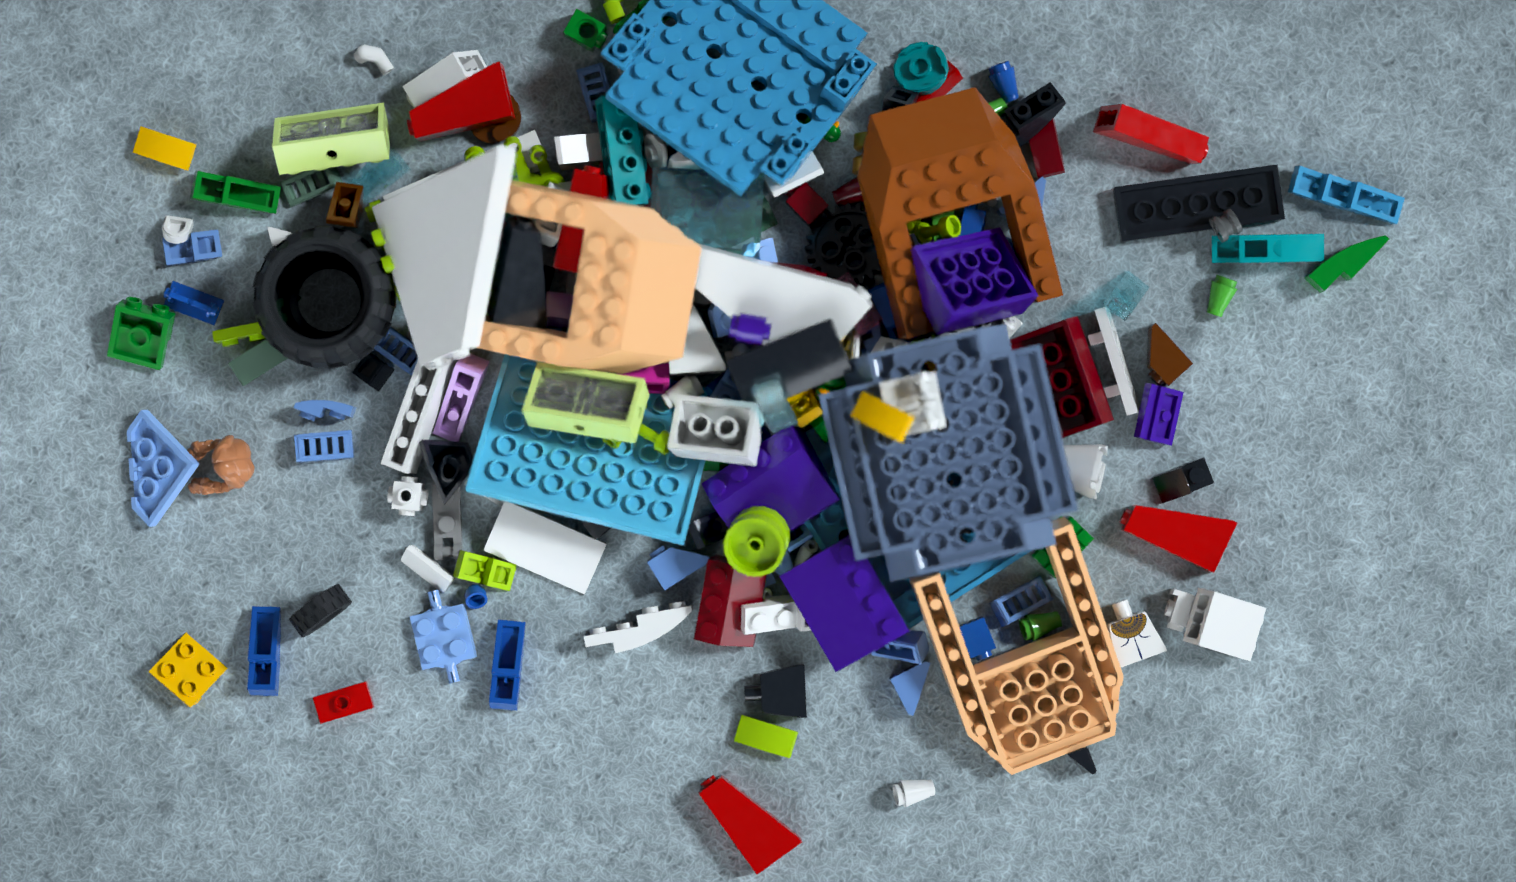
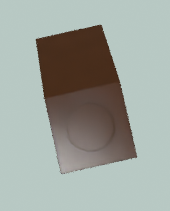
(346, 205)
(1164, 357)

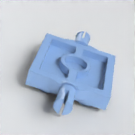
(443, 636)

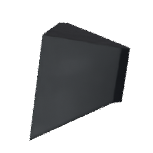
(448, 464)

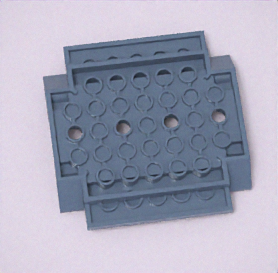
(998, 439)

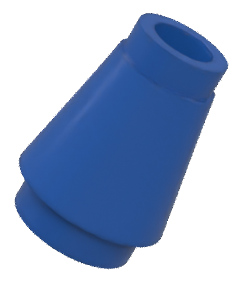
(1004, 81)

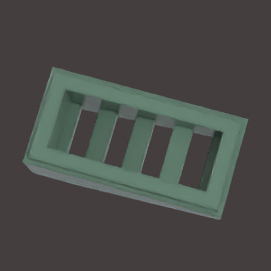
(332, 174)

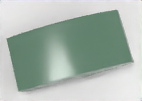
(256, 362)

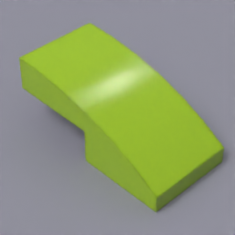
(484, 570)
(765, 736)

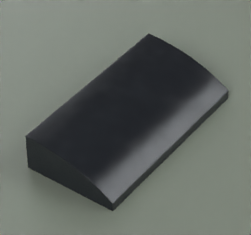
(796, 361)

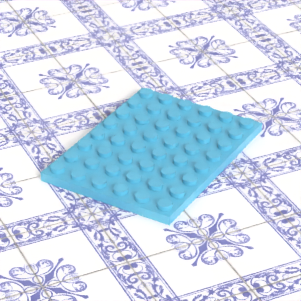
(581, 474)

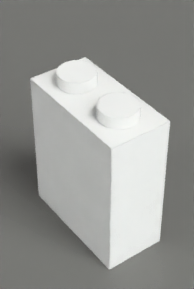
(1224, 624)

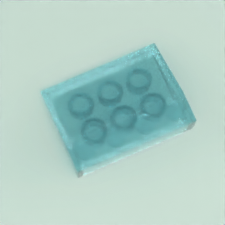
(709, 209)

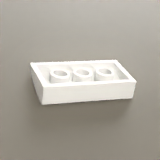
(545, 547)

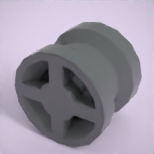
(1225, 225)

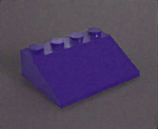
(971, 280)
(784, 479)
(844, 604)

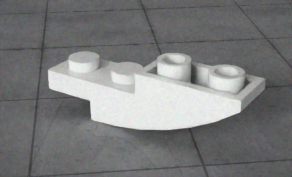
(772, 615)
(650, 626)

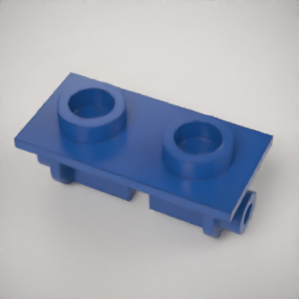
(193, 302)

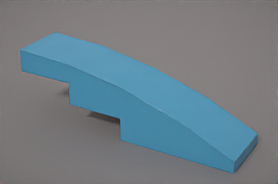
(1346, 195)

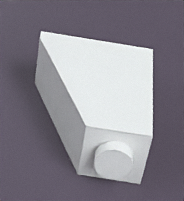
(443, 76)
(578, 150)

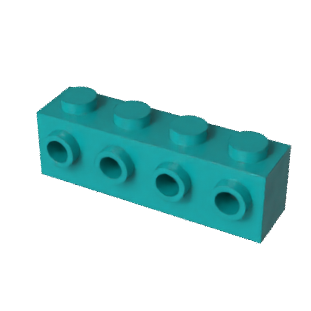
(622, 154)

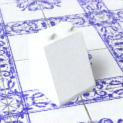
(700, 352)

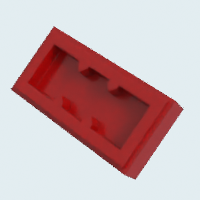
(343, 702)

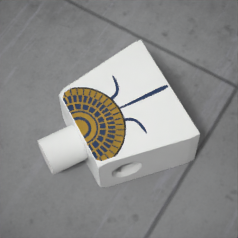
(1133, 635)

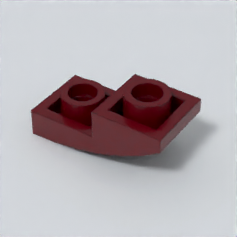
(1047, 152)

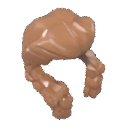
(230, 461)

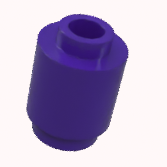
(750, 328)

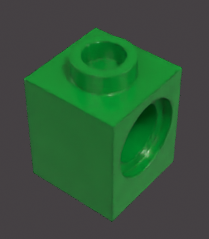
(581, 20)

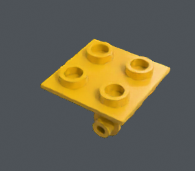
(188, 670)

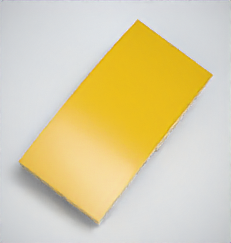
(164, 148)
(805, 407)
(882, 416)

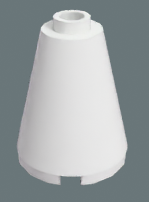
(1086, 467)

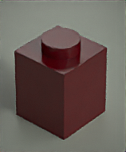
(806, 203)

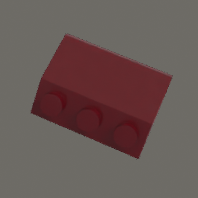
(721, 604)

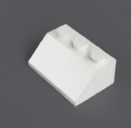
(715, 430)

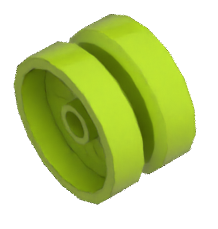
(756, 541)

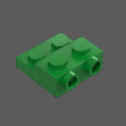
(140, 333)

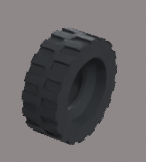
(320, 610)

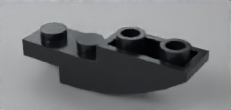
(1033, 113)

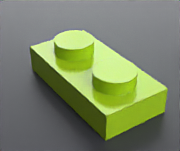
(231, 335)

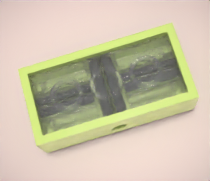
(331, 139)
(586, 402)

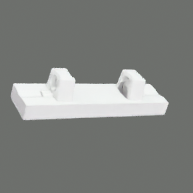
(1124, 383)

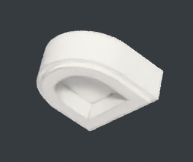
(176, 229)

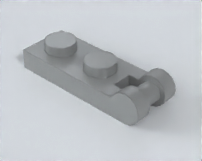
(447, 524)

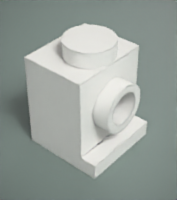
(1179, 609)

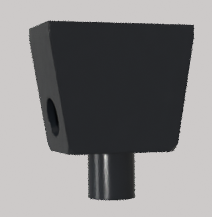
(780, 691)

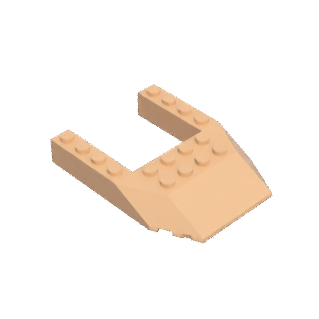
(628, 292)
(1040, 695)

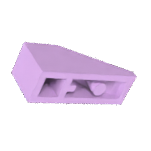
(460, 397)

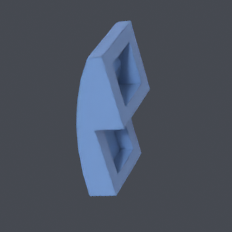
(198, 247)

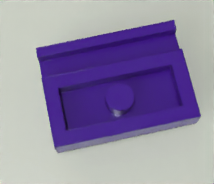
(1158, 414)

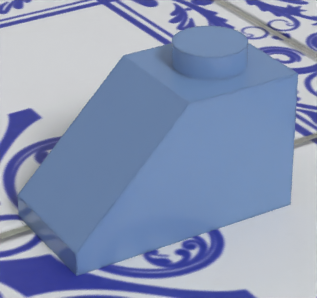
(674, 564)

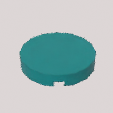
(921, 68)

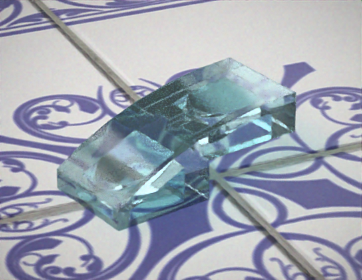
(774, 405)

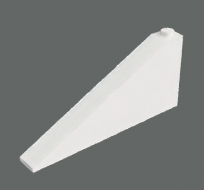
(782, 294)

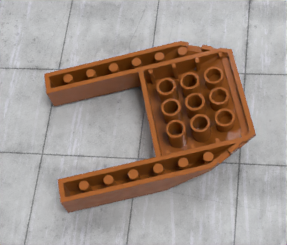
(936, 161)

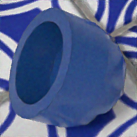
(475, 596)

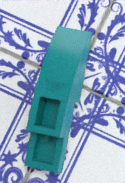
(1268, 248)

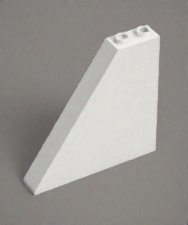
(446, 251)

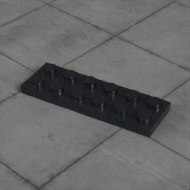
(1189, 202)

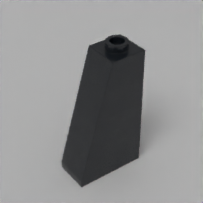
(519, 278)

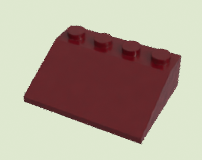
(1071, 375)

